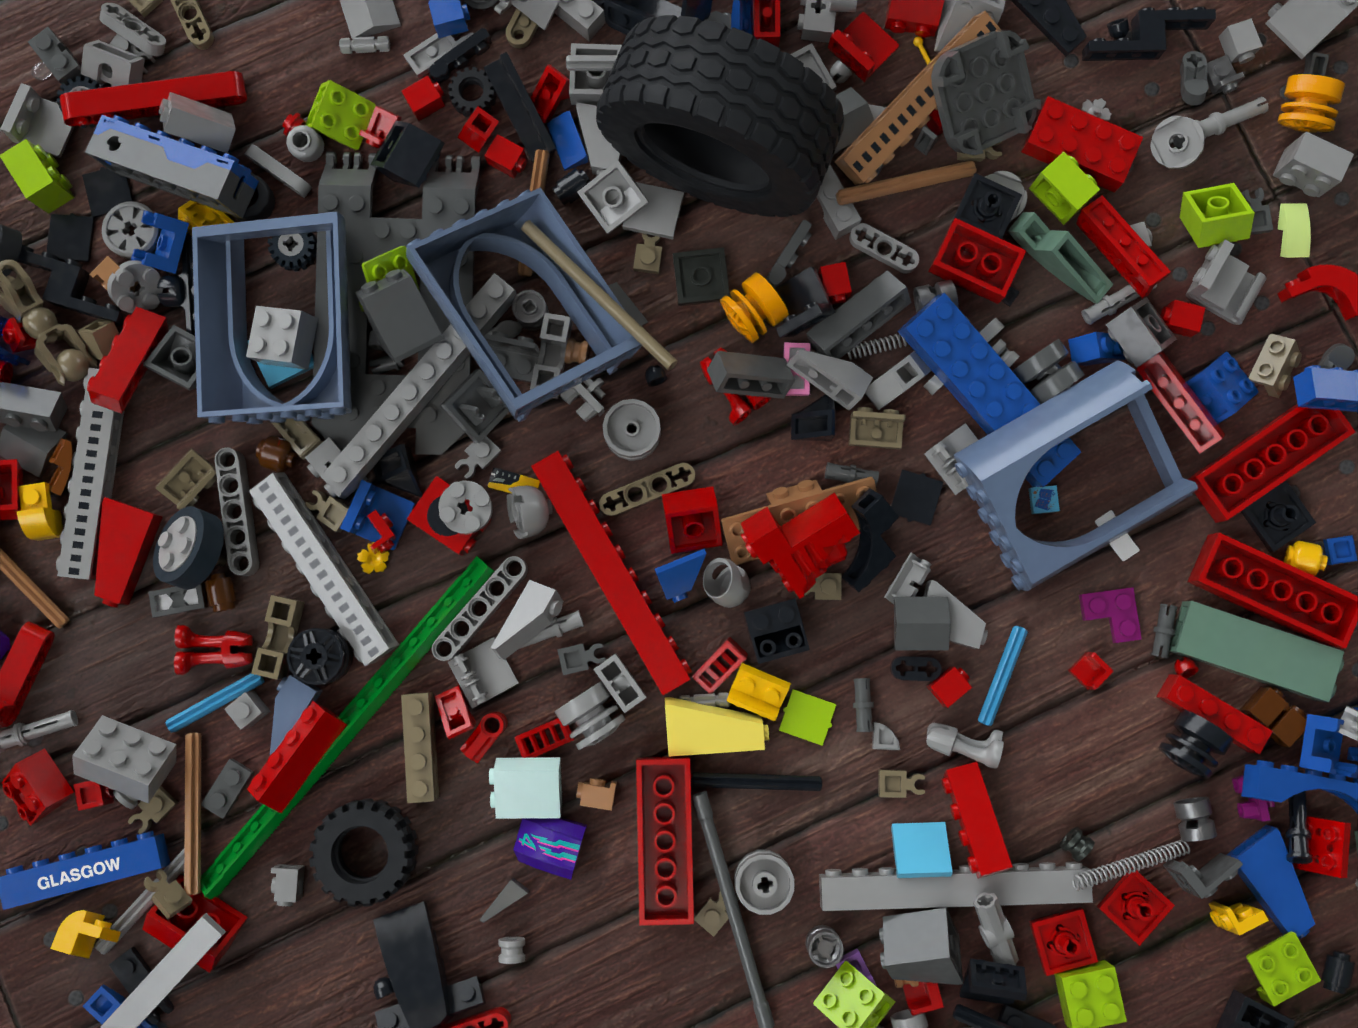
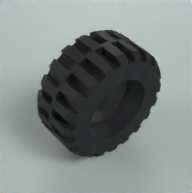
(330, 864)

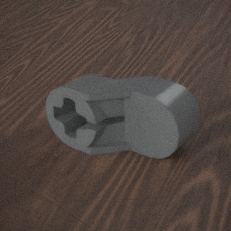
(1194, 78)
(1337, 356)

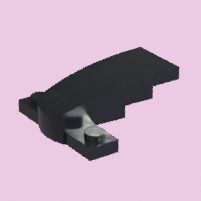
(419, 973)

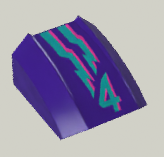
(550, 844)

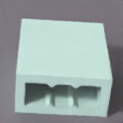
(526, 787)

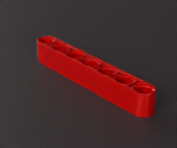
(145, 98)

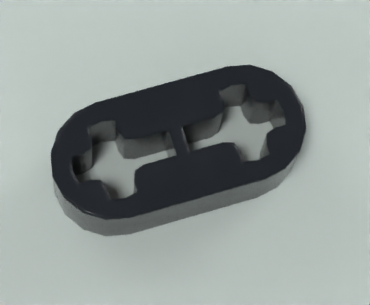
(915, 675)

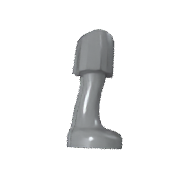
(948, 740)

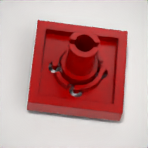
(1329, 848)
(1143, 913)
(1077, 949)

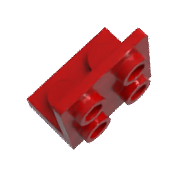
(862, 46)

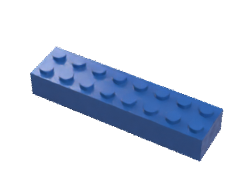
(978, 377)

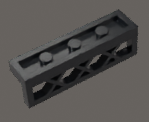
(519, 106)

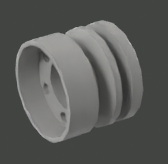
(590, 716)

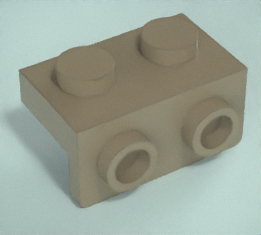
(1276, 364)
(876, 429)
(187, 479)

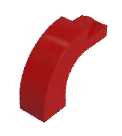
(1331, 280)

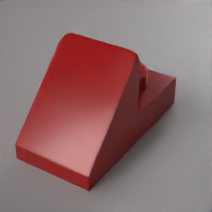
(549, 92)
(454, 712)

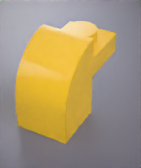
(36, 514)
(79, 933)

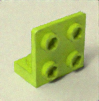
(340, 114)
(378, 267)
(1282, 969)
(853, 1000)

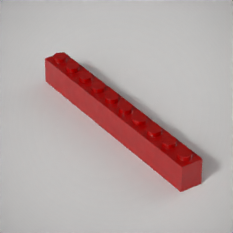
(610, 572)

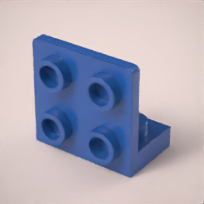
(1222, 387)
(371, 498)

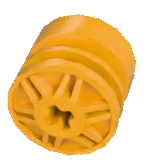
(1311, 99)
(758, 304)

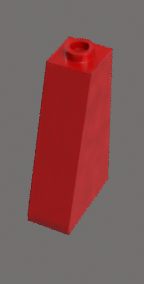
(122, 550)

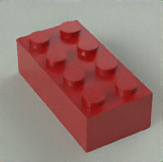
(1097, 145)

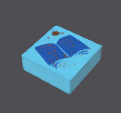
(1044, 499)

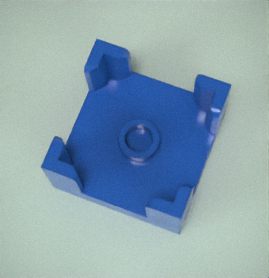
(168, 245)
(1323, 747)

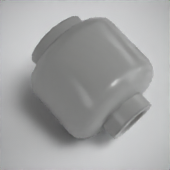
(305, 143)

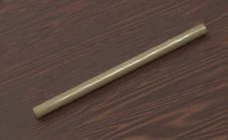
(599, 295)

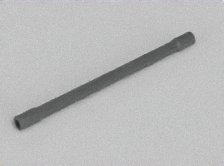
(705, 816)

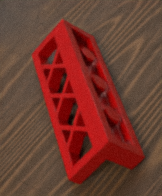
(1122, 246)

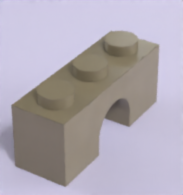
(283, 624)

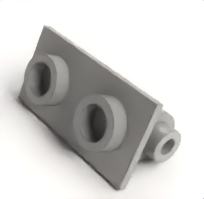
(912, 571)

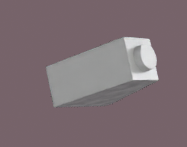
(598, 149)
(965, 626)

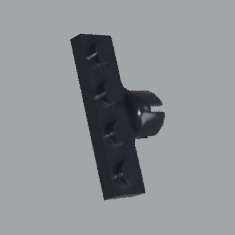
(181, 287)

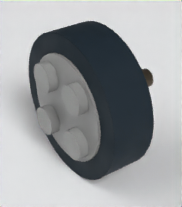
(189, 548)

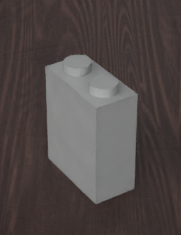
(197, 122)

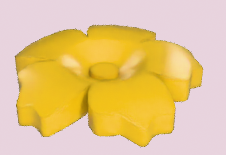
(372, 561)

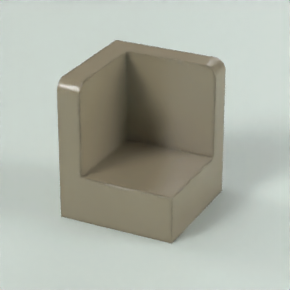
(98, 337)

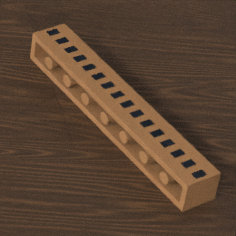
(903, 114)

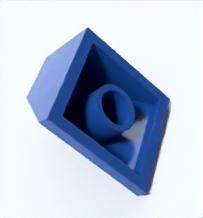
(680, 575)

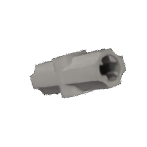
(995, 929)

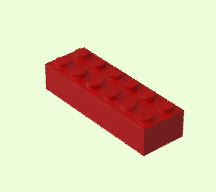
(1268, 459)
(1276, 591)
(664, 841)

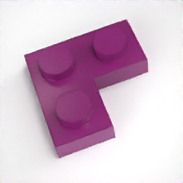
(1119, 607)

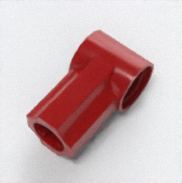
(483, 737)

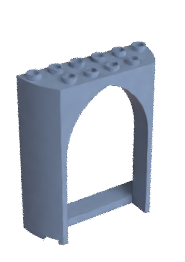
(499, 231)
(223, 372)
(1004, 457)

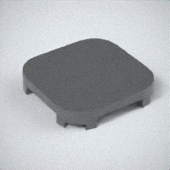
(984, 92)

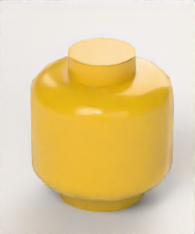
(1306, 557)

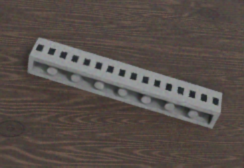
(91, 482)
(323, 568)

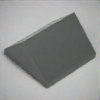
(175, 358)

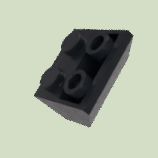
(407, 154)
(776, 631)
(1248, 1013)

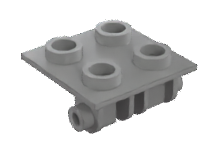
(943, 460)
(482, 673)

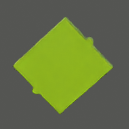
(807, 717)

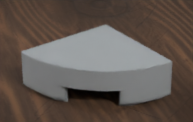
(884, 738)

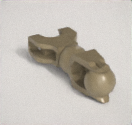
(41, 324)

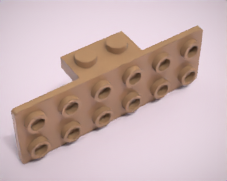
(789, 503)

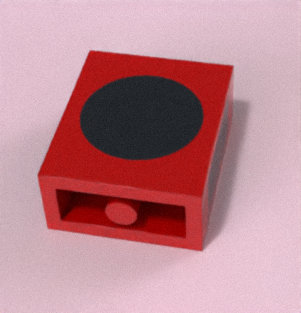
(427, 518)

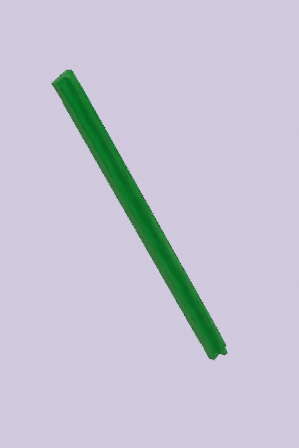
(355, 716)

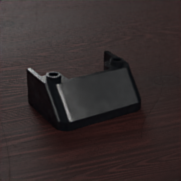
(625, 14)

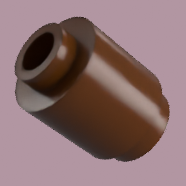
(220, 592)

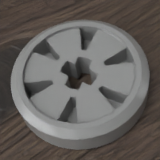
(116, 229)

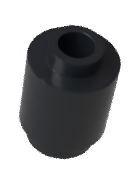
(569, 186)
(1338, 972)

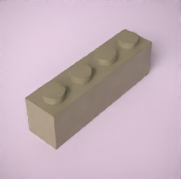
(420, 747)

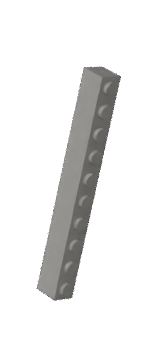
(415, 391)
(1013, 887)

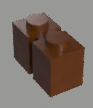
(1272, 711)

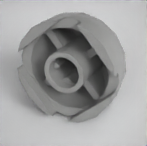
(529, 510)

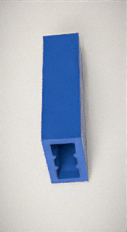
(1274, 880)

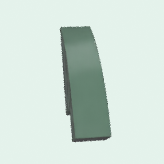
(1061, 256)

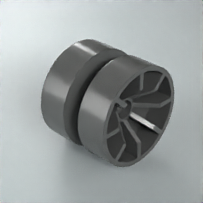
(1046, 369)

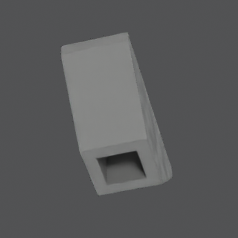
(897, 380)

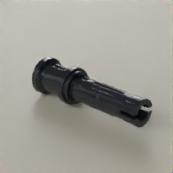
(1298, 833)

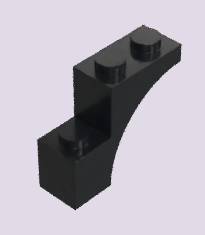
(873, 553)

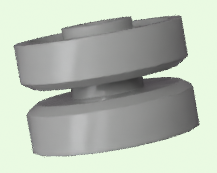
(636, 414)
(769, 897)

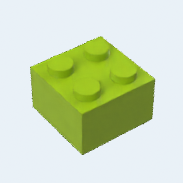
(37, 176)
(1064, 187)
(1216, 215)
(1090, 996)

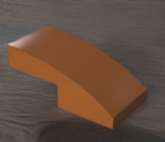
(62, 458)

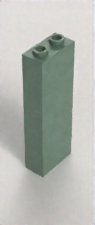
(1256, 651)

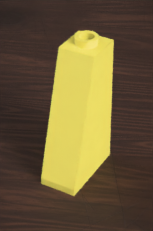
(710, 729)

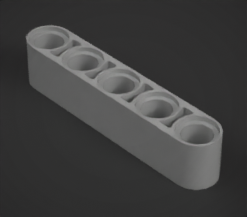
(228, 502)
(468, 614)

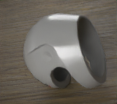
(730, 586)

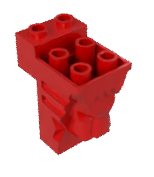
(803, 545)

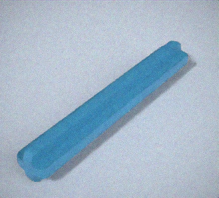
(1002, 675)
(213, 702)

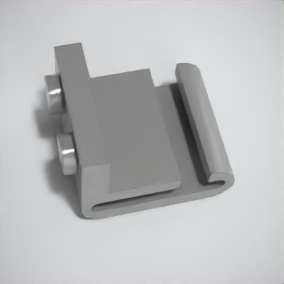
(1225, 284)

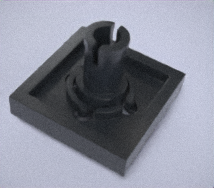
(990, 199)
(1285, 510)

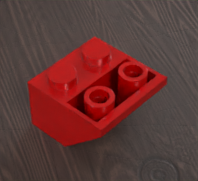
(36, 787)

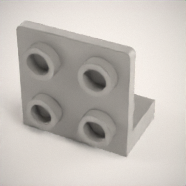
(36, 121)

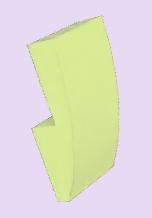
(1296, 229)

